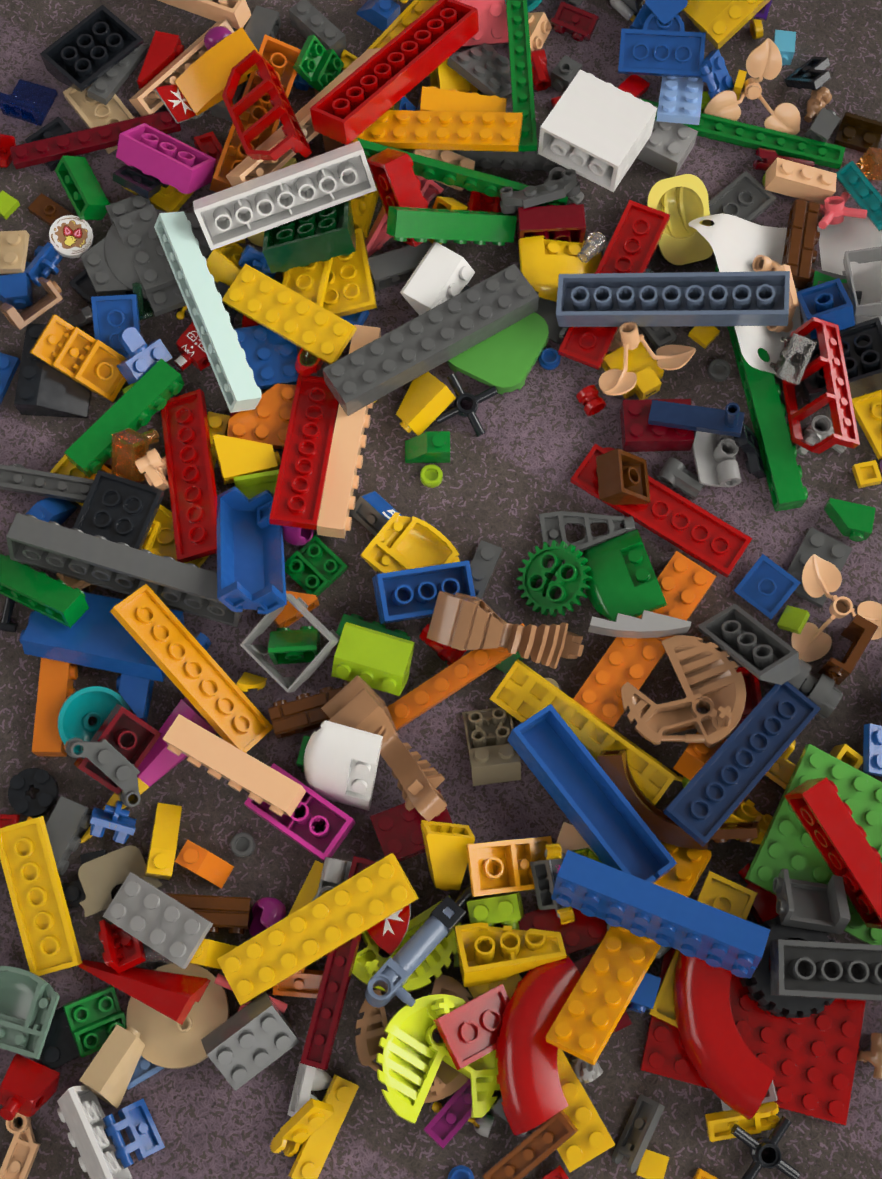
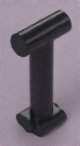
(5, 623)

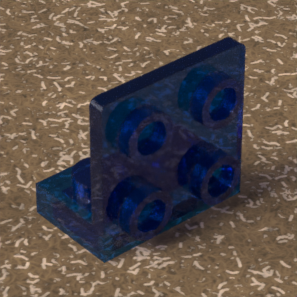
(28, 102)

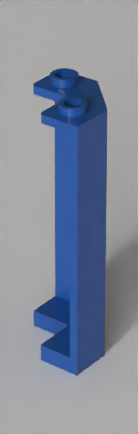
(247, 556)

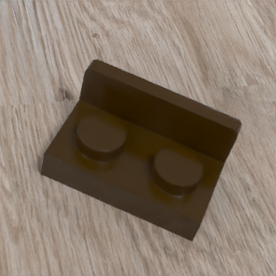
(858, 132)

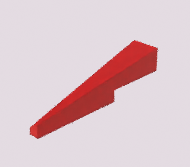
(163, 991)

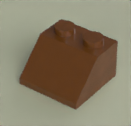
(622, 478)

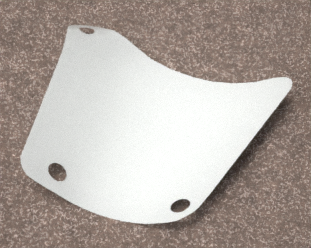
(740, 241)

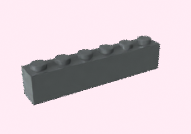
(261, 22)

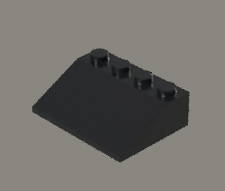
(90, 49)
(862, 358)
(44, 389)

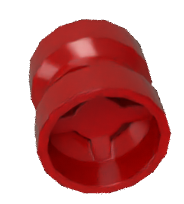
(589, 398)

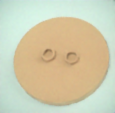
(175, 1044)

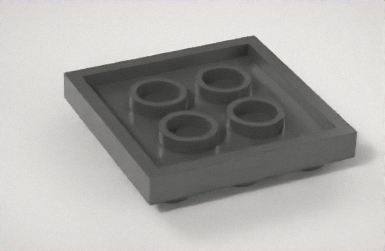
(483, 69)

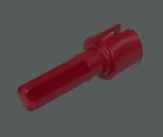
(769, 156)

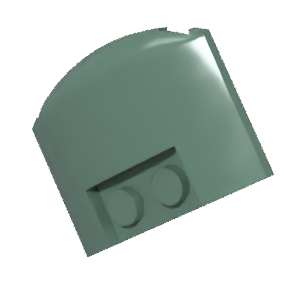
(25, 1011)

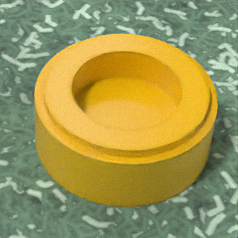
(756, 28)

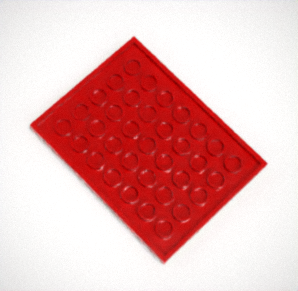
(810, 1054)

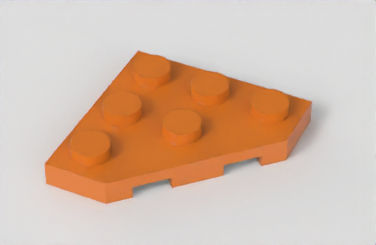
(268, 420)

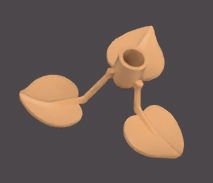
(762, 62)
(668, 357)
(822, 578)

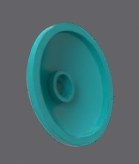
(82, 705)

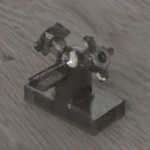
(794, 358)

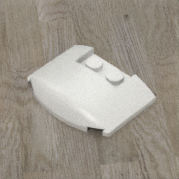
(342, 764)

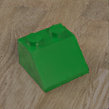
(294, 646)

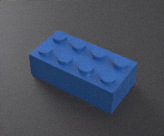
(414, 591)

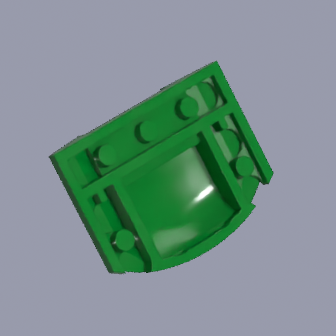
(622, 578)

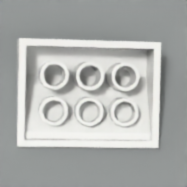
(86, 1125)

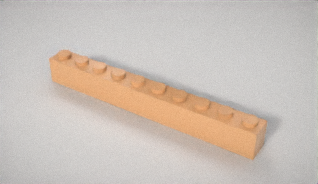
(251, 168)
(345, 457)

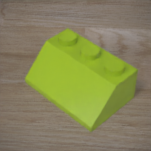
(373, 656)

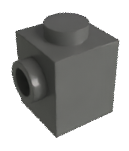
(564, 73)
(822, 125)

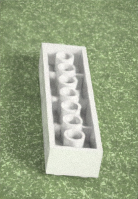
(284, 195)

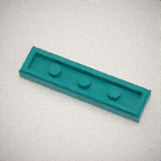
(862, 192)

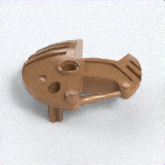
(707, 682)
(372, 1029)

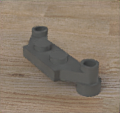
(539, 194)
(111, 764)

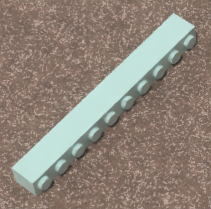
(208, 312)

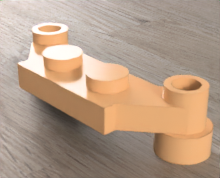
(764, 263)
(155, 469)
(21, 1150)

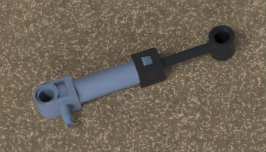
(396, 970)

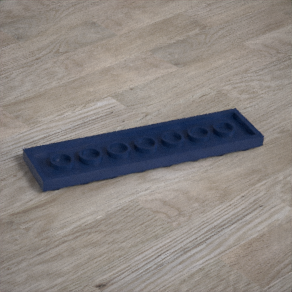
(741, 762)

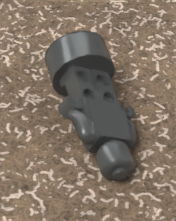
(81, 319)

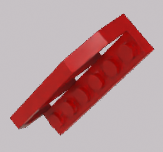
(281, 110)
(837, 394)

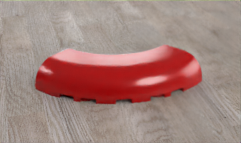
(713, 1039)
(525, 1059)

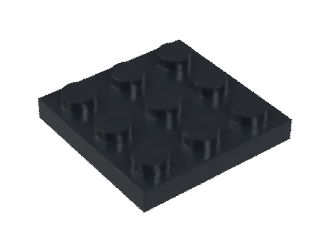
(119, 509)

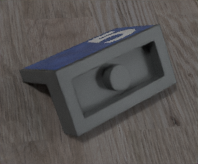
(373, 511)

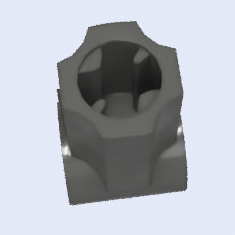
(676, 475)

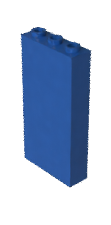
(93, 641)

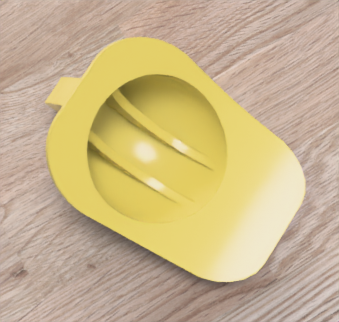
(684, 200)

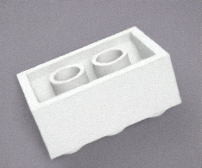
(436, 279)

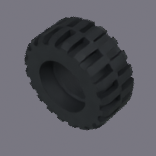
(760, 986)

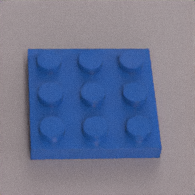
(268, 356)

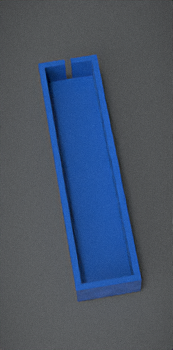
(589, 797)
(660, 915)

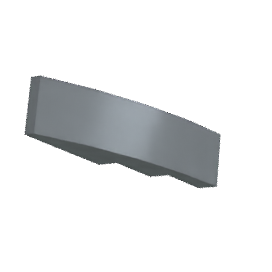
(648, 626)

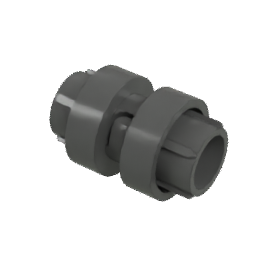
(818, 690)

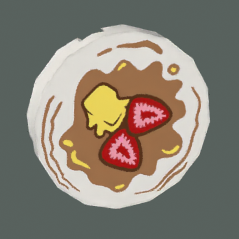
(71, 236)

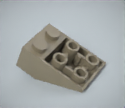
(489, 752)

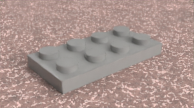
(157, 920)

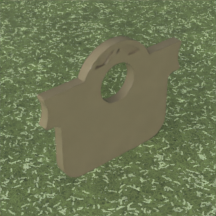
(106, 872)

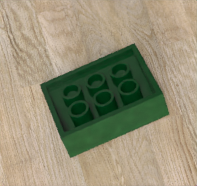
(310, 239)

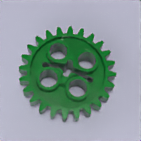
(571, 588)

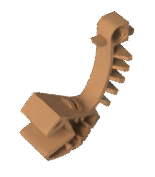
(471, 625)
(365, 710)

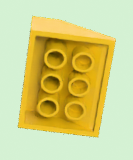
(721, 17)

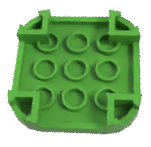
(506, 356)

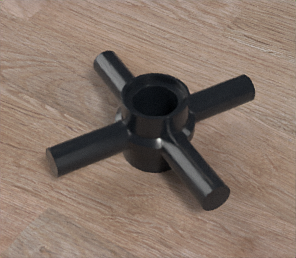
(475, 400)
(757, 1145)

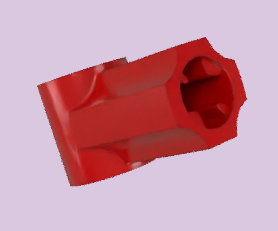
(540, 74)
(443, 651)

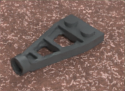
(554, 523)

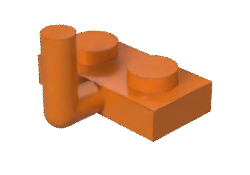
(301, 984)

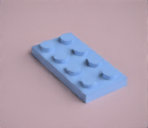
(680, 100)

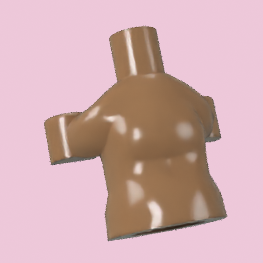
(816, 102)
(874, 1056)

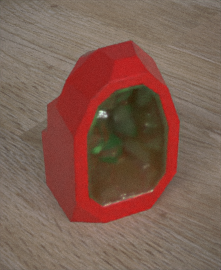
(307, 363)

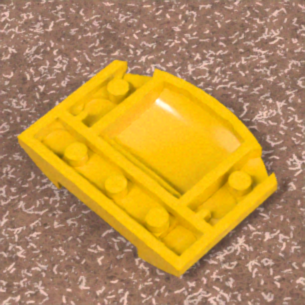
(545, 259)
(407, 545)

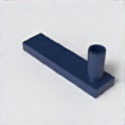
(697, 418)

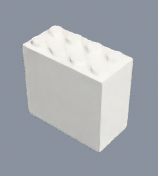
(596, 130)

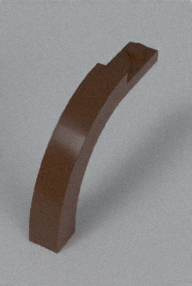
(617, 768)

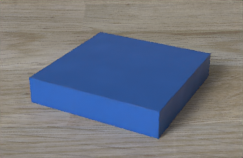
(767, 586)

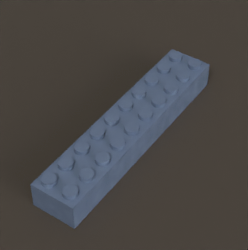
(674, 299)

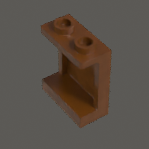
(860, 633)

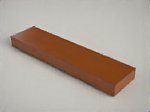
(534, 1148)

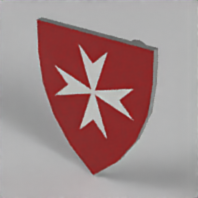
(175, 103)
(391, 931)

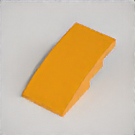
(207, 77)
(80, 357)
(504, 865)

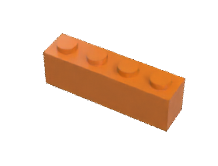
(54, 688)

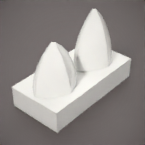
(307, 1080)

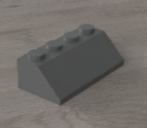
(752, 645)

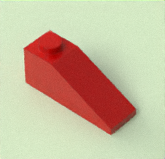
(162, 51)

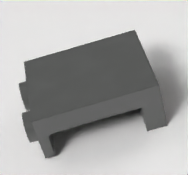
(811, 904)

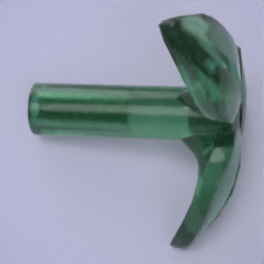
(145, 310)

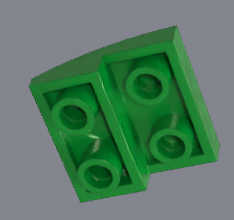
(317, 64)
(315, 566)
(94, 1019)

